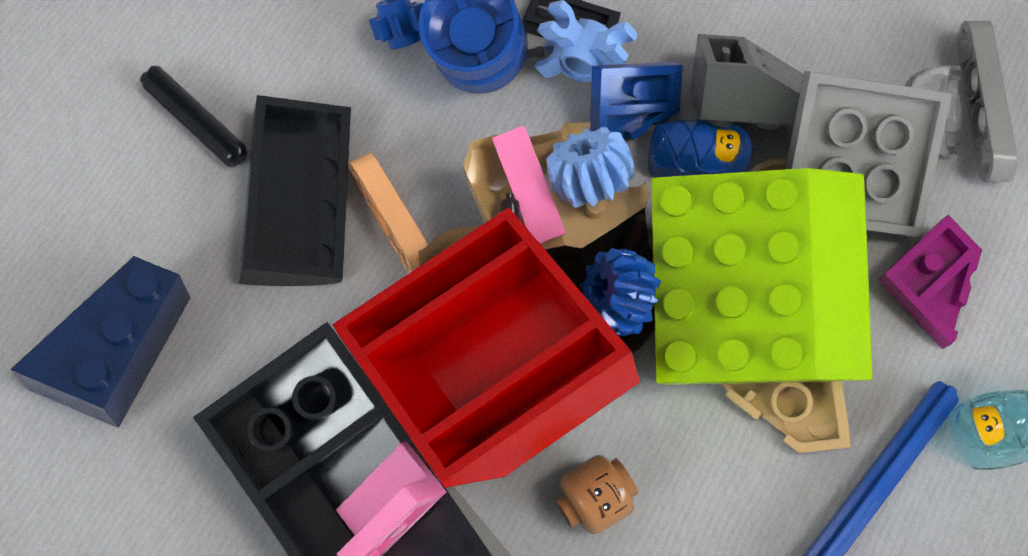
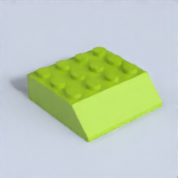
(761, 277)

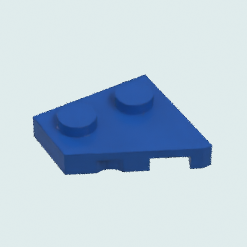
(634, 96)

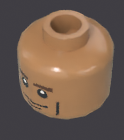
(596, 494)

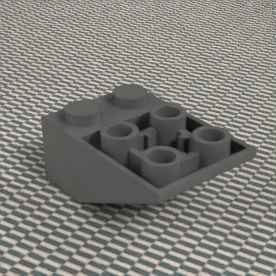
(743, 83)

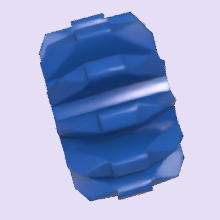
(622, 289)

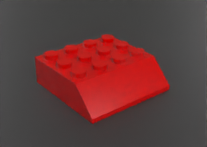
(487, 353)

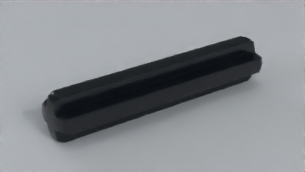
(194, 116)

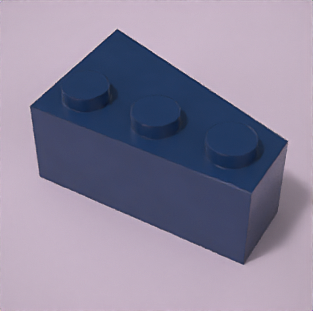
(108, 343)

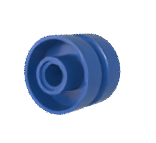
(474, 42)

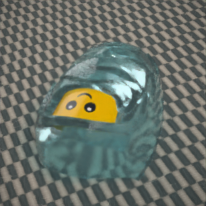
(992, 429)

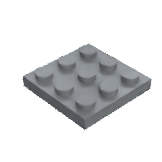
(877, 132)

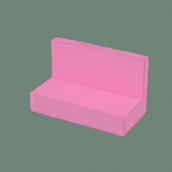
(389, 503)

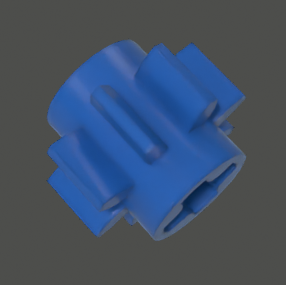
(397, 22)

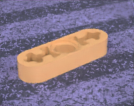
(388, 210)

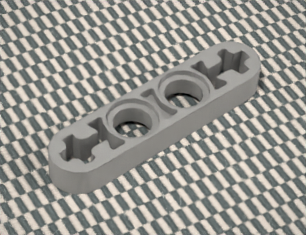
(986, 102)

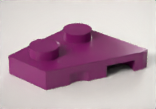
(935, 279)

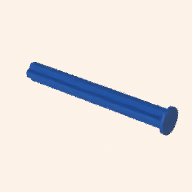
(885, 472)

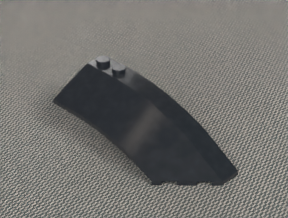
(308, 438)

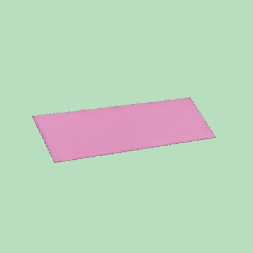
(529, 184)

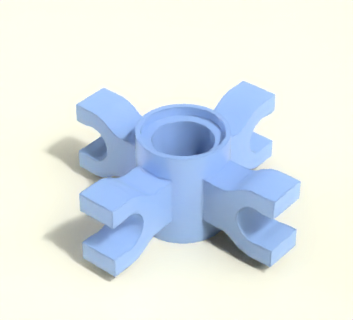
(580, 44)

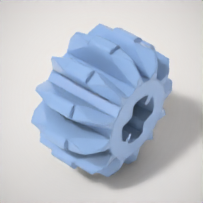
(590, 167)

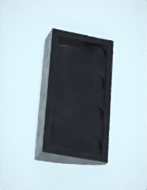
(296, 194)

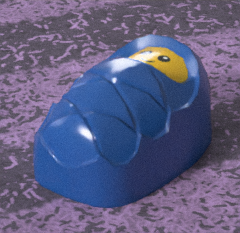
(698, 149)

